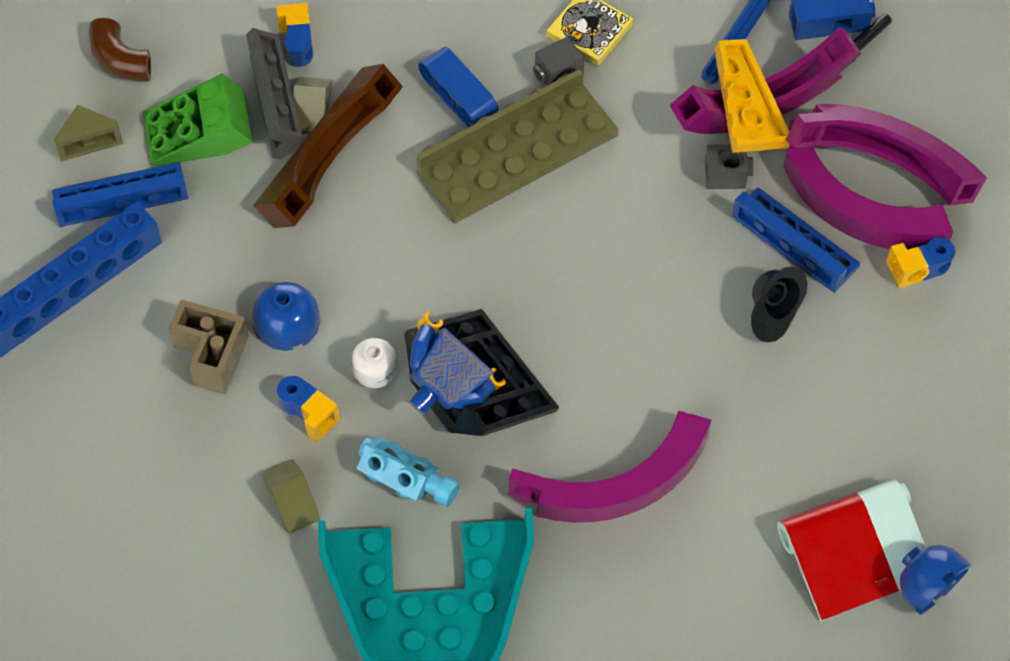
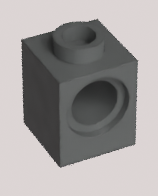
(557, 60)
(722, 177)

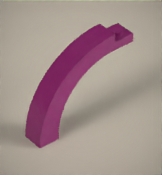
(704, 111)
(894, 140)
(859, 216)
(619, 494)

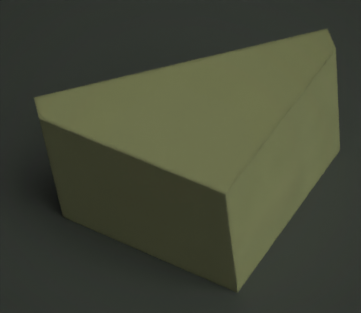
(311, 101)
(86, 133)
(291, 496)

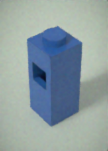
(824, 17)

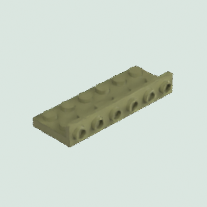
(514, 146)

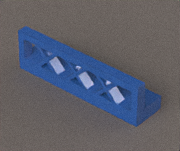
(115, 194)
(792, 243)

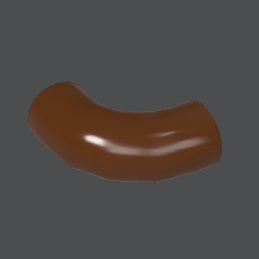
(114, 55)

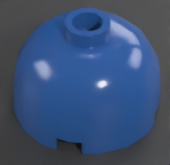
(286, 316)
(930, 575)

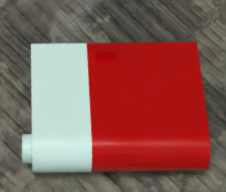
(853, 546)

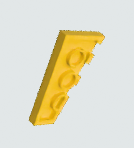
(749, 105)

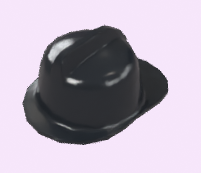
(776, 301)

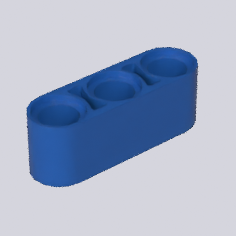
(457, 86)

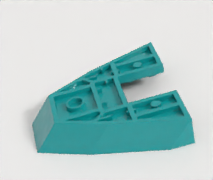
(429, 624)

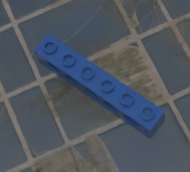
(75, 274)

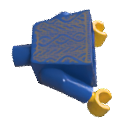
(447, 370)

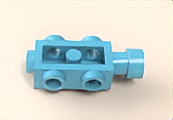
(402, 472)

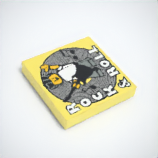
(591, 27)

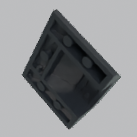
(510, 405)

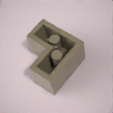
(215, 340)

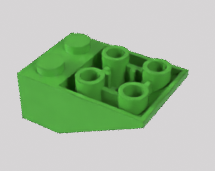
(198, 123)

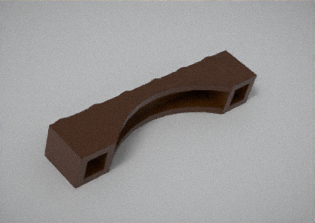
(296, 183)

